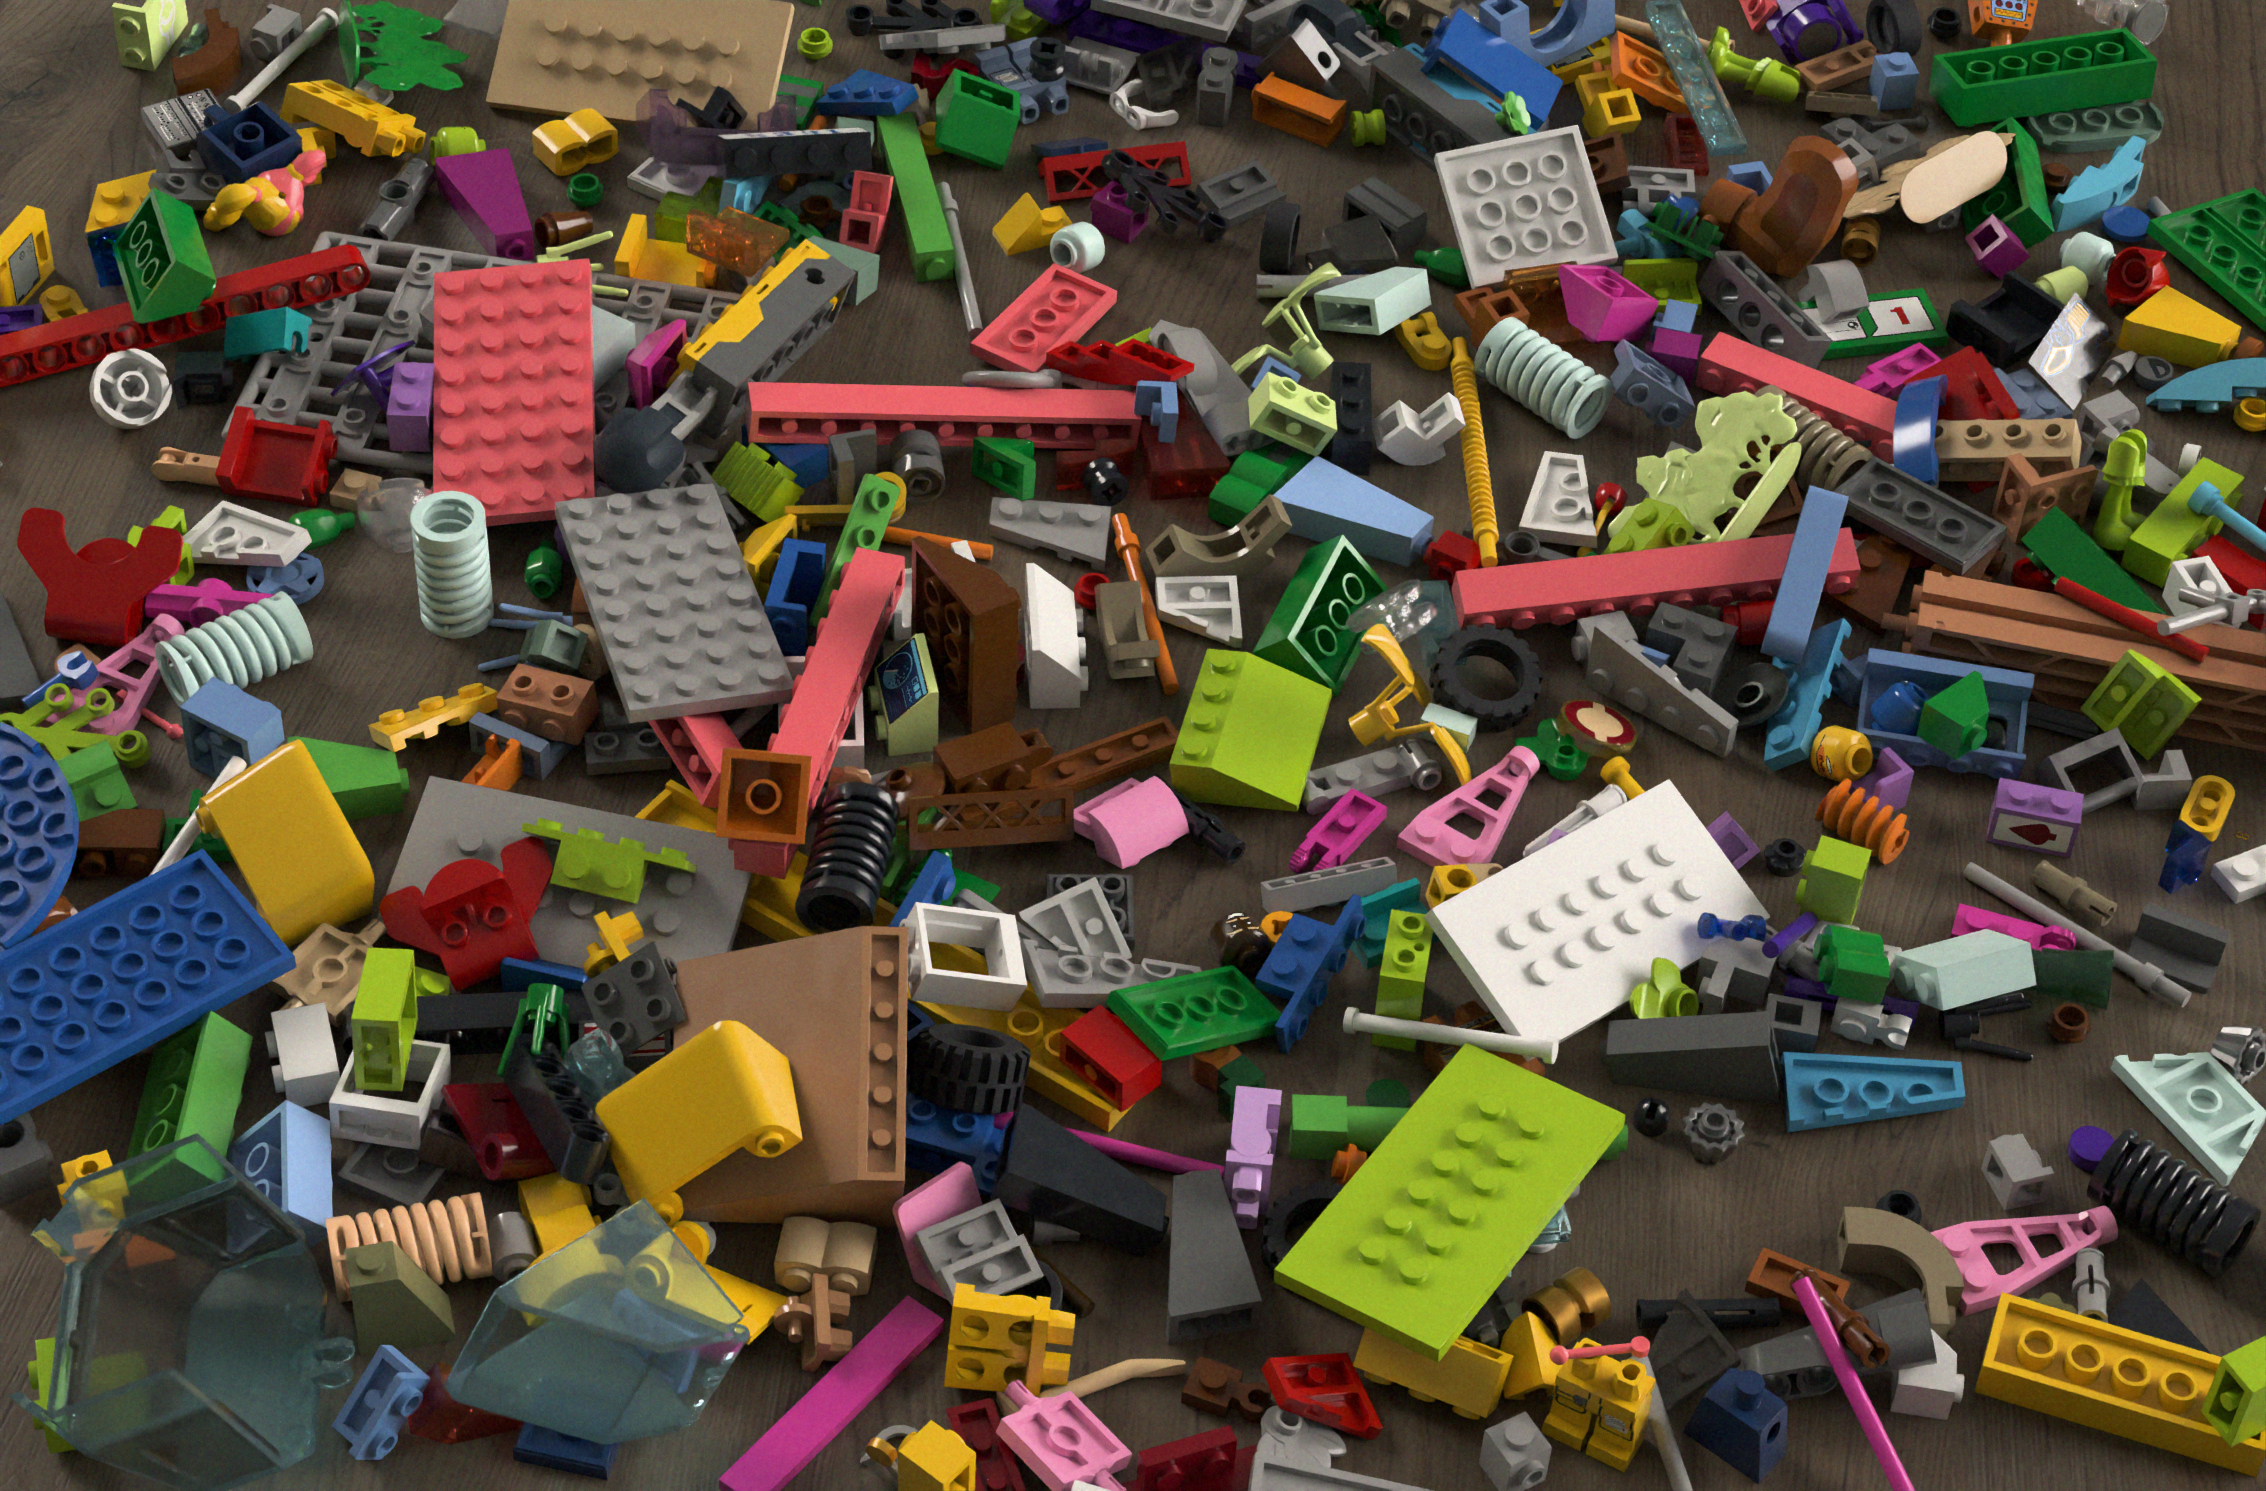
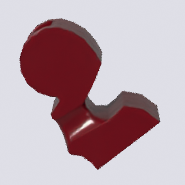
(935, 79)

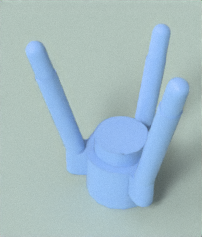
(520, 624)

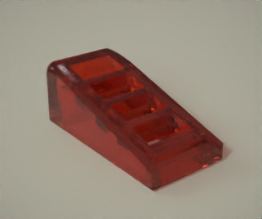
(1684, 124)

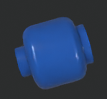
(1899, 709)

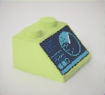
(906, 699)

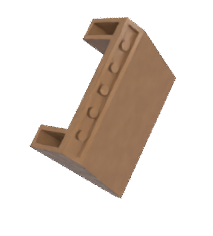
(842, 1022)

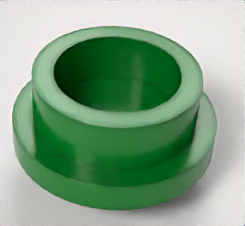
(585, 190)

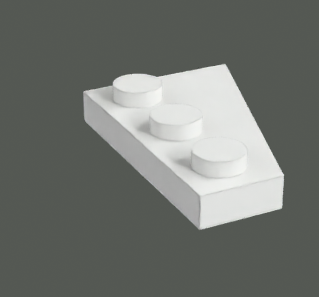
(1560, 502)
(245, 538)

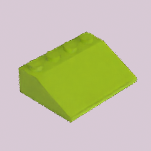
(1248, 733)

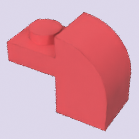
(868, 217)

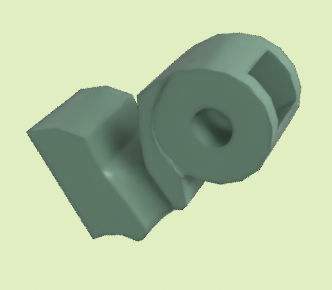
(553, 645)

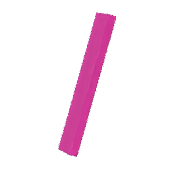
(835, 1400)

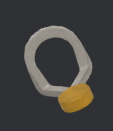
(884, 1453)

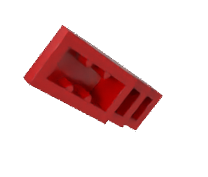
(1117, 364)

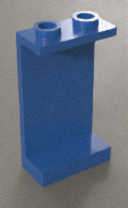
(1493, 63)

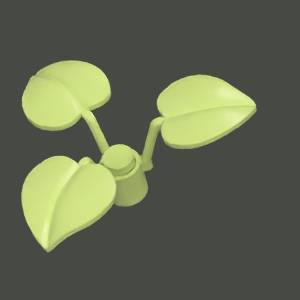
(1307, 350)

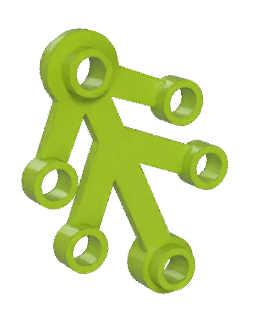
(64, 733)

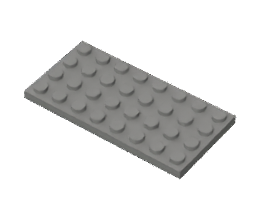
(673, 603)

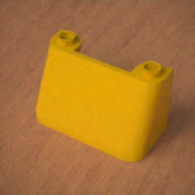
(291, 844)
(695, 1110)

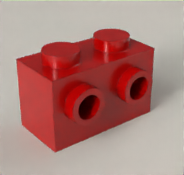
(1110, 1058)

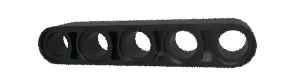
(557, 1110)

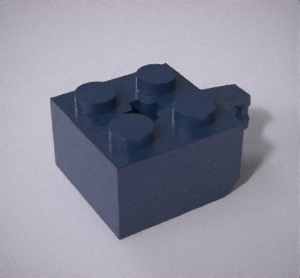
(246, 142)

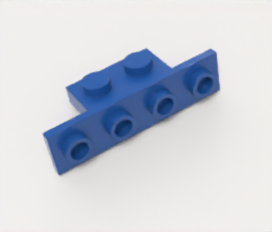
(1305, 964)

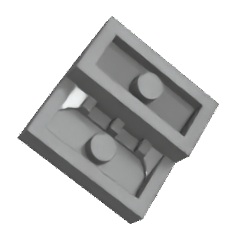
(978, 1251)

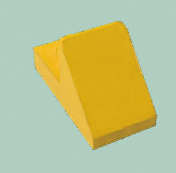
(1028, 227)

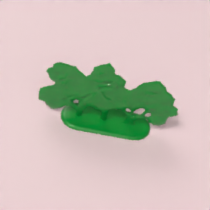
(398, 45)

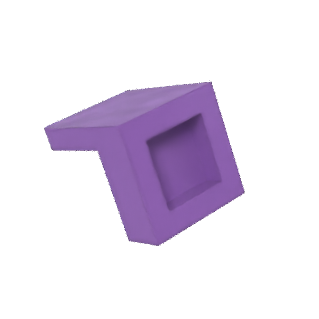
(1889, 782)
(1732, 840)

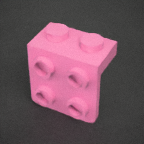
(931, 1203)

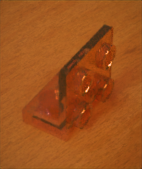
(733, 239)
(1543, 298)

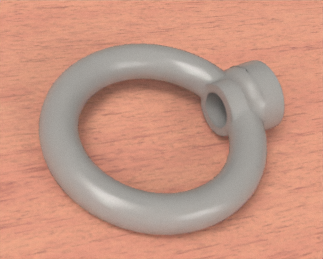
(1007, 379)

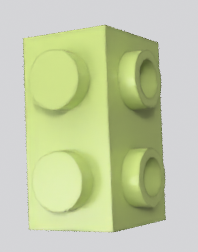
(1292, 414)

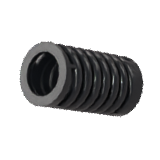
(847, 858)
(2137, 1174)

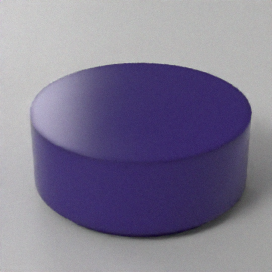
(2088, 1146)

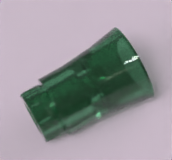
(2074, 975)

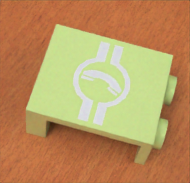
(147, 32)

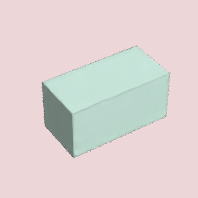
(1459, 725)

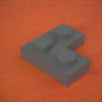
(1886, 144)

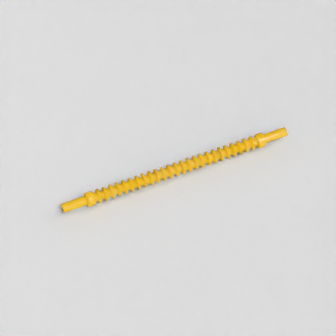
(1474, 454)

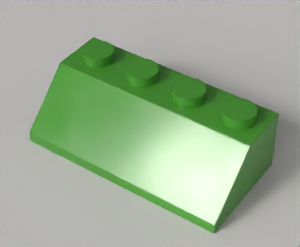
(193, 1086)

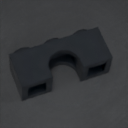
(1351, 391)

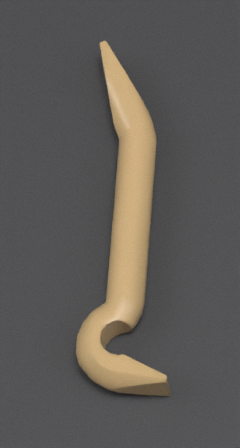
(1104, 1378)

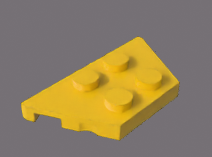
(118, 201)

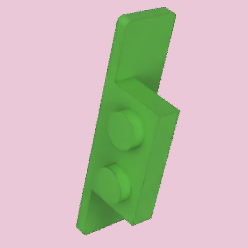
(862, 529)

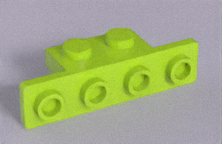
(601, 866)

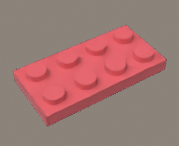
(1045, 316)

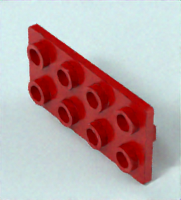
(1971, 394)

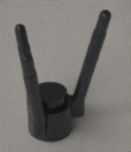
(1963, 1021)

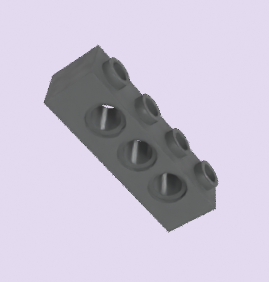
(1761, 309)
(22, 1160)

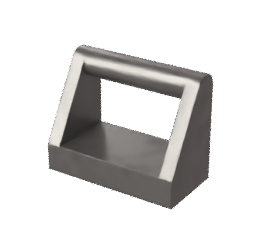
(2112, 749)

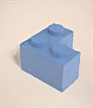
(227, 723)

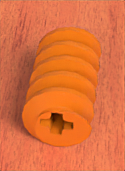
(1862, 821)

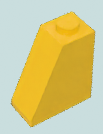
(2179, 331)

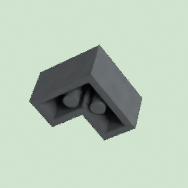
(1696, 644)

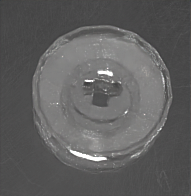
(1395, 612)

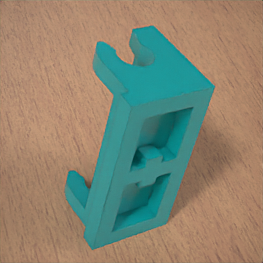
(265, 333)

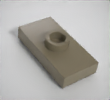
(1841, 104)

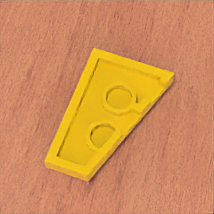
(425, 721)

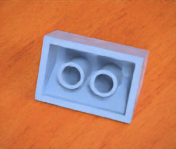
(291, 1164)

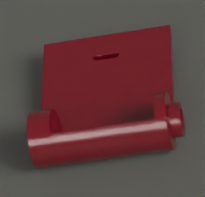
(497, 1131)

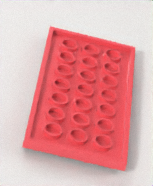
(515, 387)

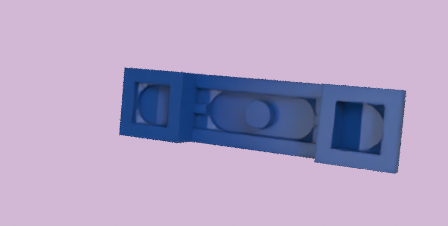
(1916, 428)

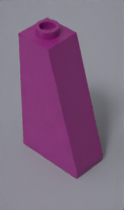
(488, 201)

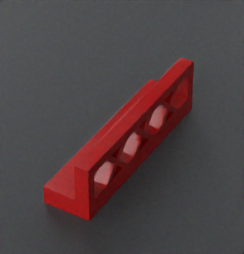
(1091, 162)

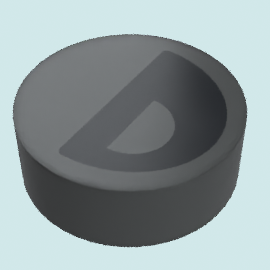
(2152, 372)

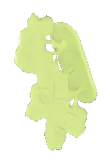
(1705, 480)

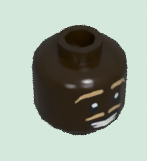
(1239, 942)

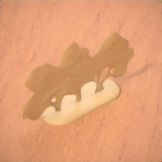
(1939, 181)

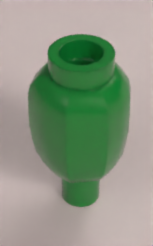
(1444, 265)
(322, 525)
(544, 570)

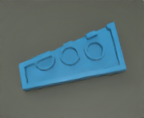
(1797, 721)
(1855, 1089)

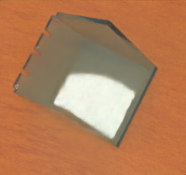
(604, 1336)

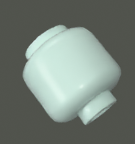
(1077, 247)
(2089, 255)

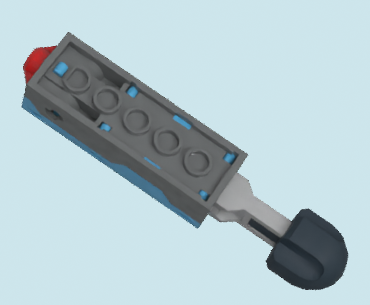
(1419, 109)

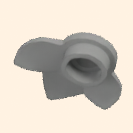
(1298, 1438)

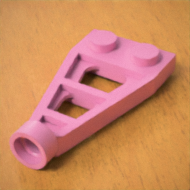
(139, 691)
(1440, 845)
(1980, 1279)

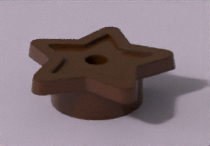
(818, 211)

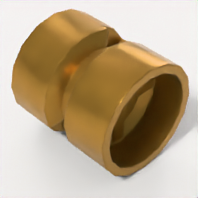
(1571, 1305)

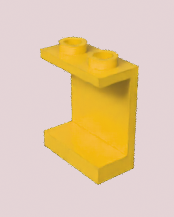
(660, 259)

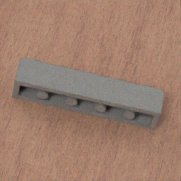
(1328, 885)

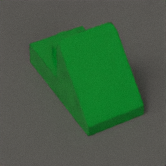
(1006, 464)

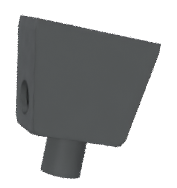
(1303, 61)

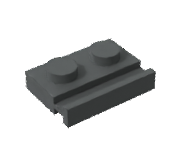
(1240, 192)

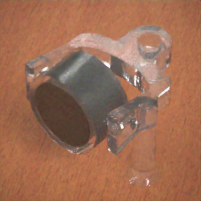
(2141, 17)

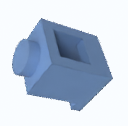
(1677, 316)

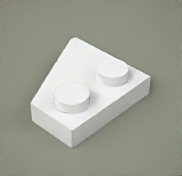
(1202, 606)

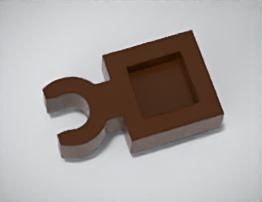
(1220, 1387)

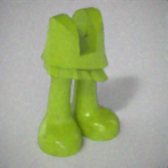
(1764, 77)
(2122, 471)

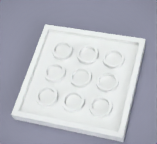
(1525, 204)

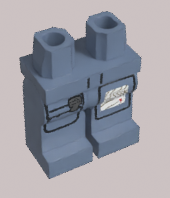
(1011, 71)

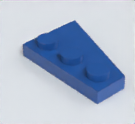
(867, 95)

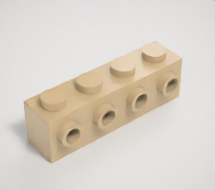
(1980, 446)

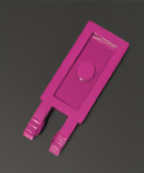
(1339, 832)
(1973, 919)

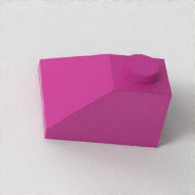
(654, 362)

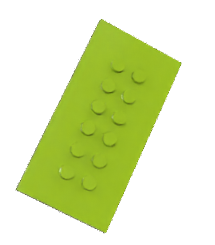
(1450, 1201)

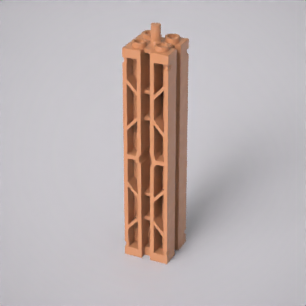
(2077, 647)

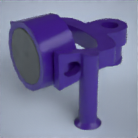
(1812, 28)

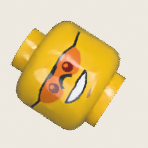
(1841, 754)

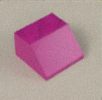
(1605, 304)

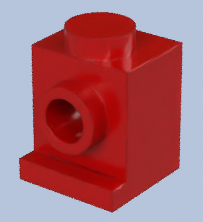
(1450, 555)

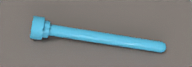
(2208, 501)

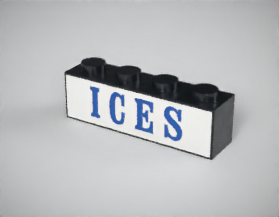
(793, 152)

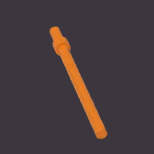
(1129, 551)

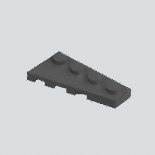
(16, 668)

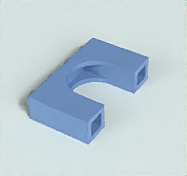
(1572, 28)

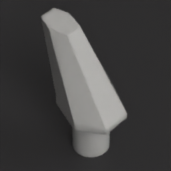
(2118, 368)

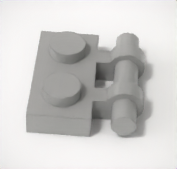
(1655, 185)

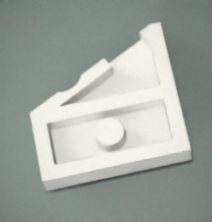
(1080, 920)

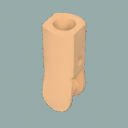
(185, 466)

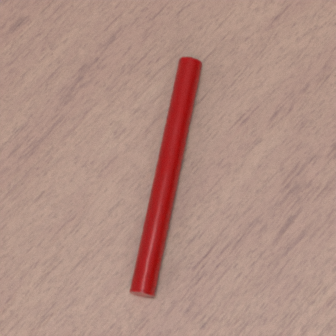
(2130, 619)

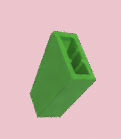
(359, 777)

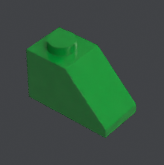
(1956, 717)

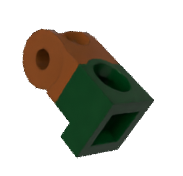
(1222, 1071)

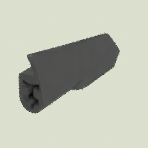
(1799, 1368)

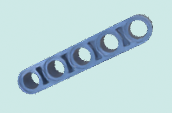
(1804, 574)

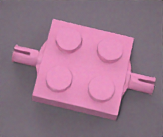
(1062, 1440)

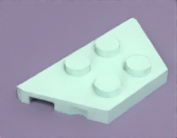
(2198, 1106)

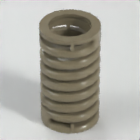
(1824, 449)

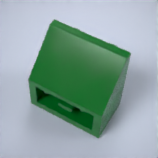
(976, 119)

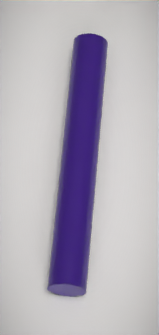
(1789, 934)

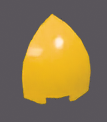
(1531, 1366)

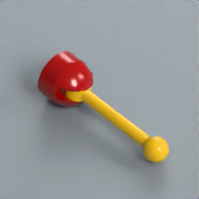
(1606, 507)

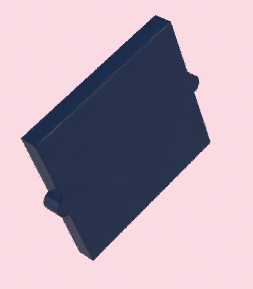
(1069, 146)

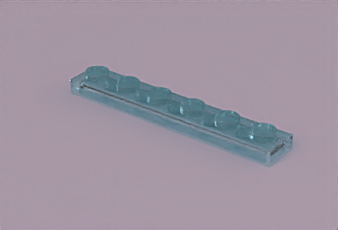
(1695, 78)

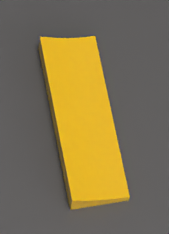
(2108, 1381)

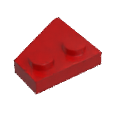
(1324, 1391)

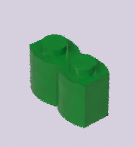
(1245, 488)
(1852, 963)

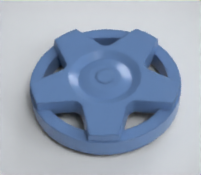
(289, 579)

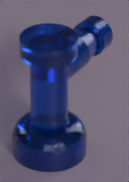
(1749, 926)

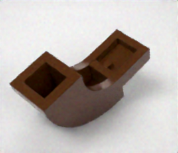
(214, 64)

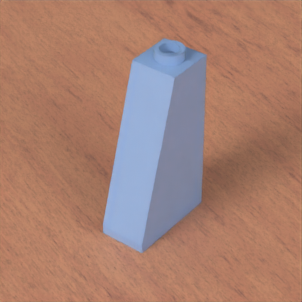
(1332, 502)

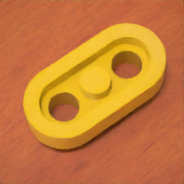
(2208, 805)

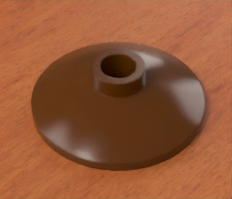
(913, 781)

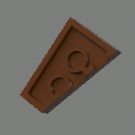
(1877, 588)

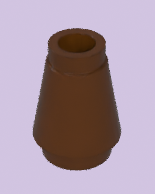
(562, 227)

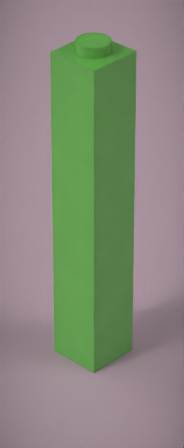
(915, 197)

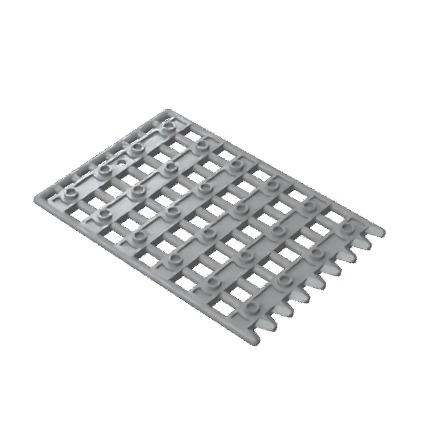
(362, 416)

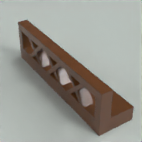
(988, 829)

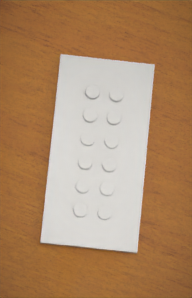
(1586, 916)

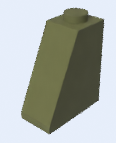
(395, 1300)

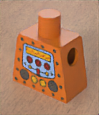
(2002, 20)

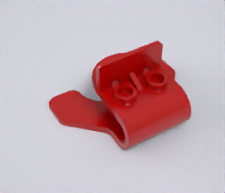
(102, 587)
(474, 912)

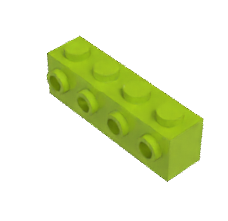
(2177, 530)

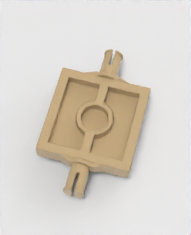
(327, 969)

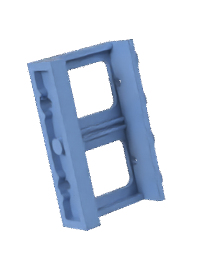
(2006, 697)

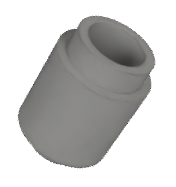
(511, 1245)

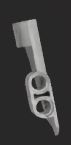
(1212, 388)

